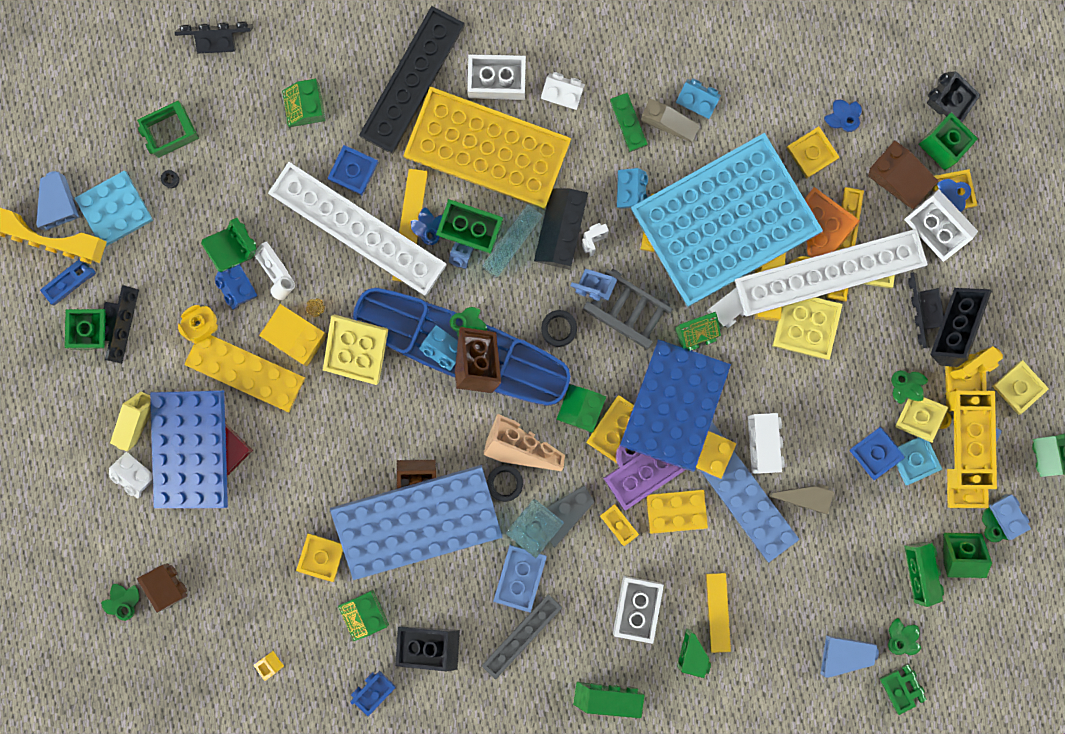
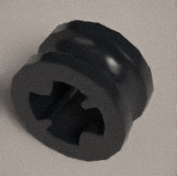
(164, 177)

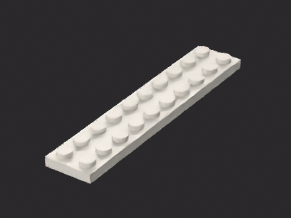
(357, 229)
(830, 272)

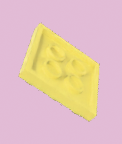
(808, 327)
(355, 349)

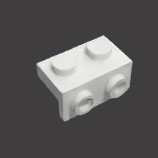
(562, 90)
(596, 233)
(130, 475)

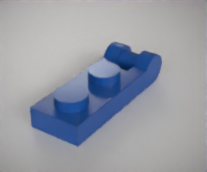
(67, 282)

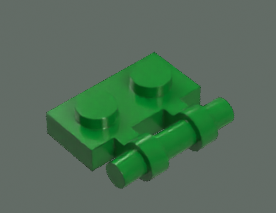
(897, 691)

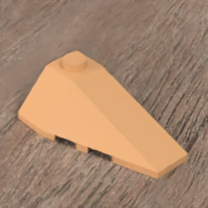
(514, 446)

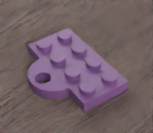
(638, 476)

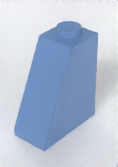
(55, 202)
(846, 655)

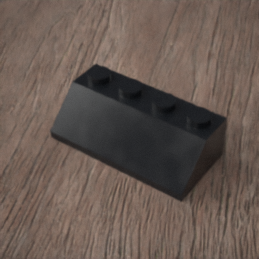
(561, 227)
(960, 326)

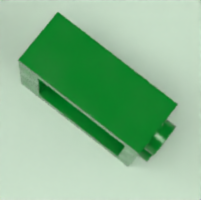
(160, 115)

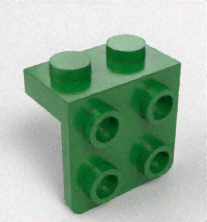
(229, 246)

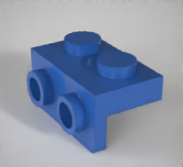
(235, 286)
(373, 693)

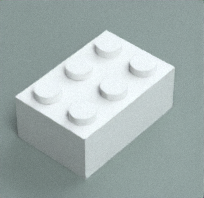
(496, 77)
(941, 225)
(765, 443)
(638, 609)

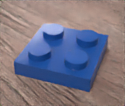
(353, 170)
(877, 453)

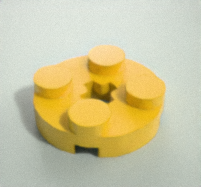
(204, 329)

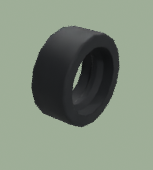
(562, 314)
(490, 482)

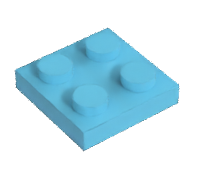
(919, 460)

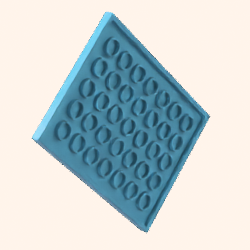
(726, 219)

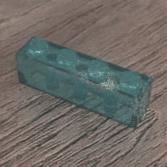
(512, 241)

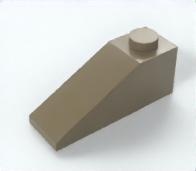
(669, 120)
(811, 497)

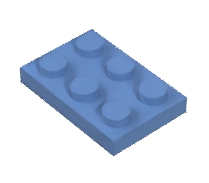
(519, 579)

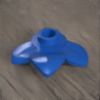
(843, 113)
(950, 188)
(426, 224)

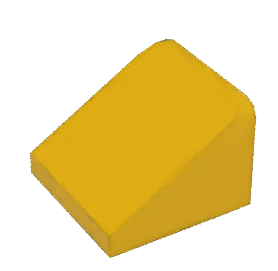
(268, 665)

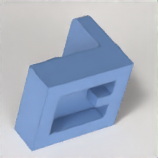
(460, 255)

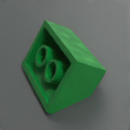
(470, 226)
(924, 573)

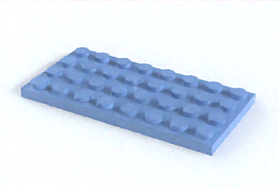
(416, 522)

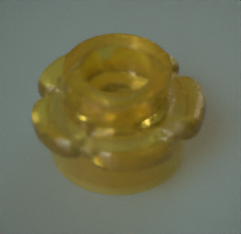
(315, 302)

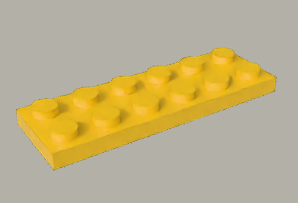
(245, 372)

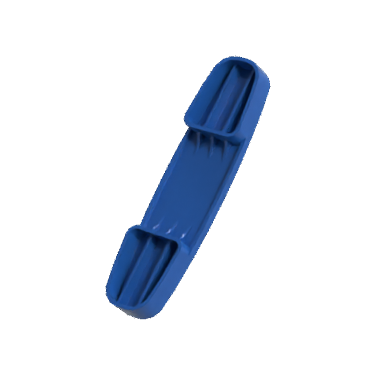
(524, 368)

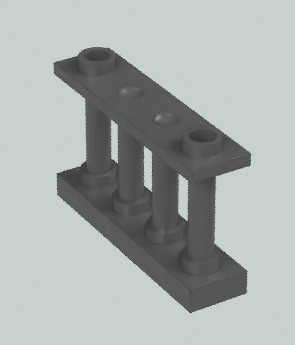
(626, 328)

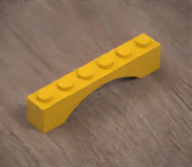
(81, 245)

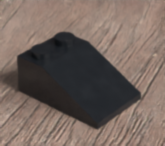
(427, 648)

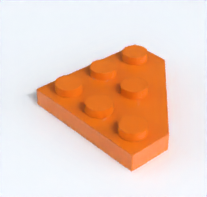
(834, 221)

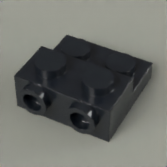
(953, 96)

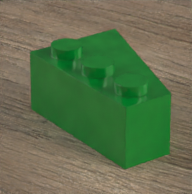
(609, 700)

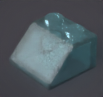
(534, 528)

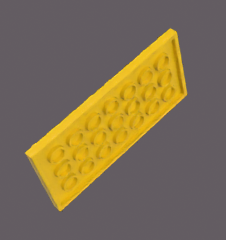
(487, 147)

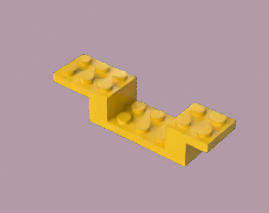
(973, 441)

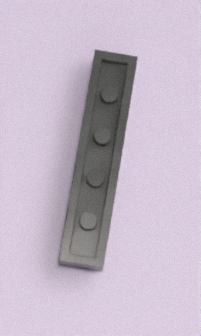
(521, 636)

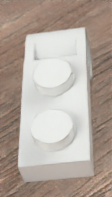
(276, 271)

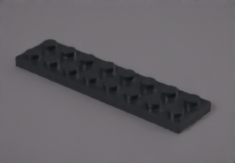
(412, 80)

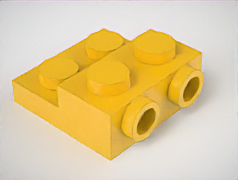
(981, 361)

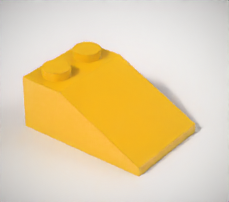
(293, 335)

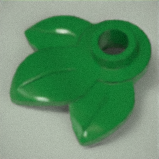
(470, 320)
(910, 388)
(991, 523)
(119, 599)
(905, 636)

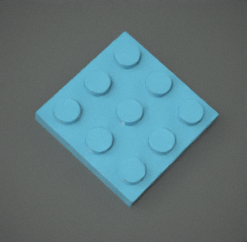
(114, 208)

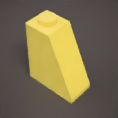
(131, 421)

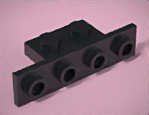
(214, 38)
(928, 308)
(118, 323)

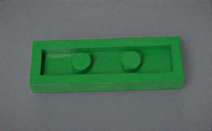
(628, 122)

